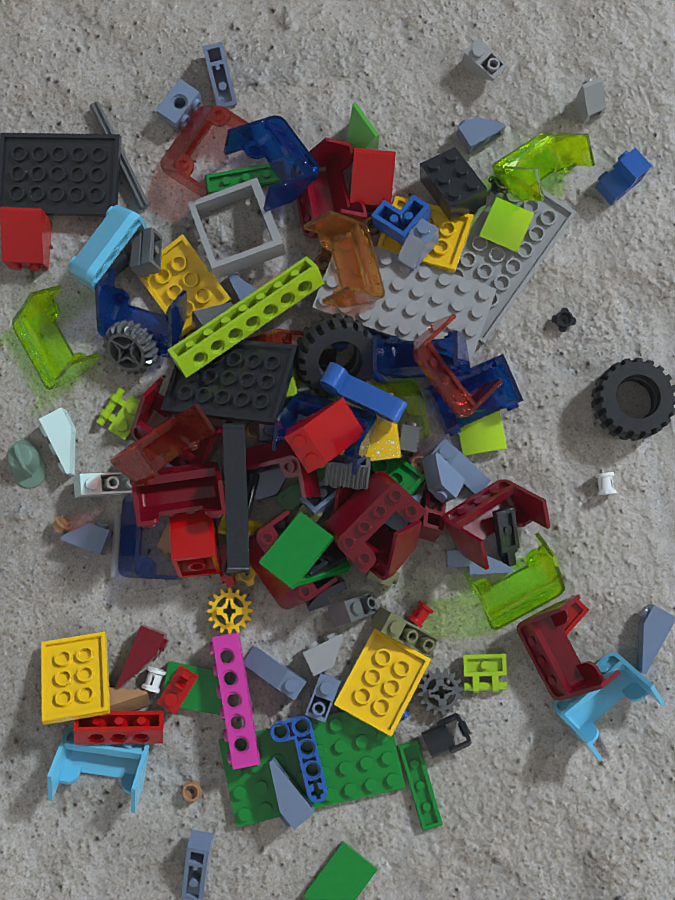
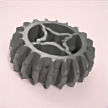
(142, 351)

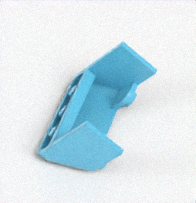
(105, 245)
(583, 710)
(109, 760)

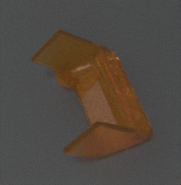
(353, 259)

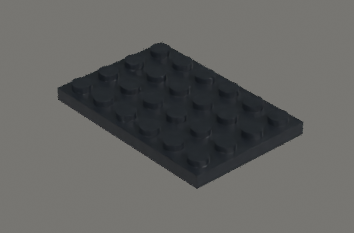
(60, 172)
(238, 385)

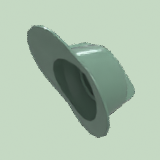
(26, 463)

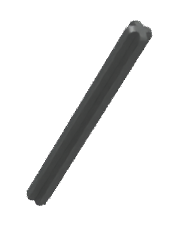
(125, 167)

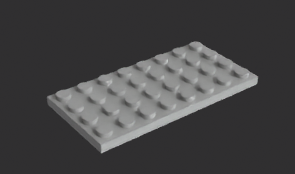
(505, 268)
(415, 301)

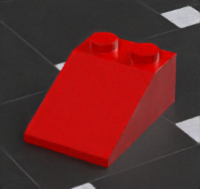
(324, 434)

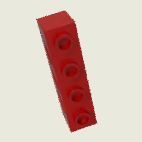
(120, 728)

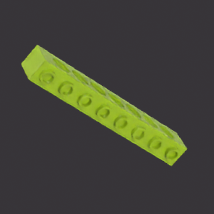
(246, 316)

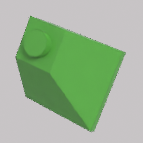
(361, 131)

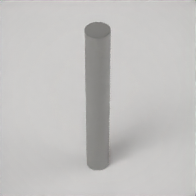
(115, 545)

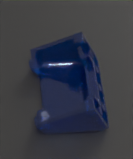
(505, 396)

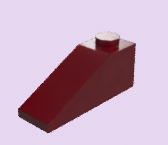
(432, 521)
(146, 647)

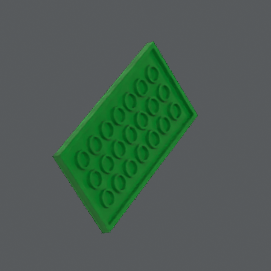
(353, 756)

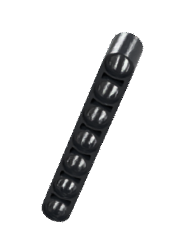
(236, 498)

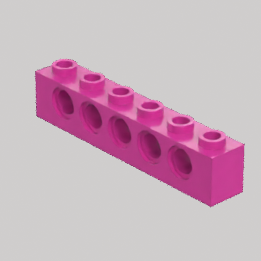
(251, 754)

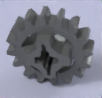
(429, 692)

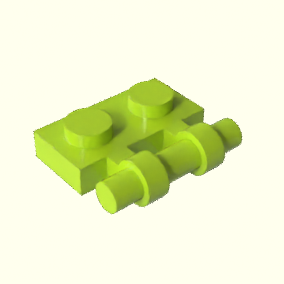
(123, 421)
(484, 665)

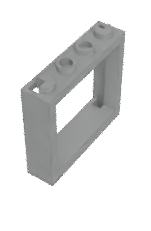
(249, 257)

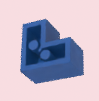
(626, 174)
(397, 222)

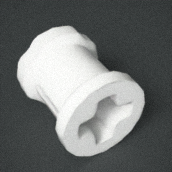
(605, 483)
(151, 685)

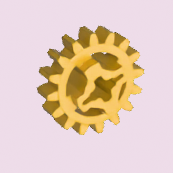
(230, 600)

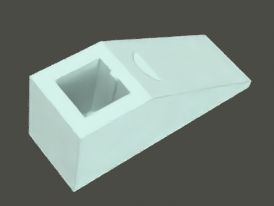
(62, 436)
(101, 484)

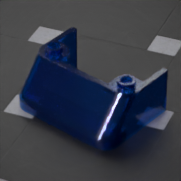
(283, 150)
(115, 305)
(396, 360)
(306, 404)
(130, 547)

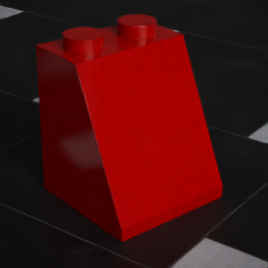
(372, 177)
(25, 238)
(194, 545)

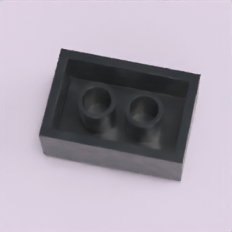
(453, 184)

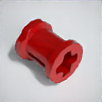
(420, 614)

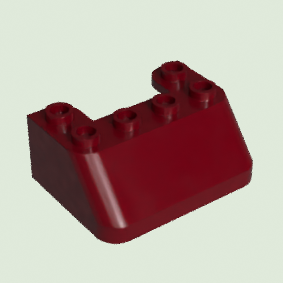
(329, 188)
(179, 491)
(367, 513)

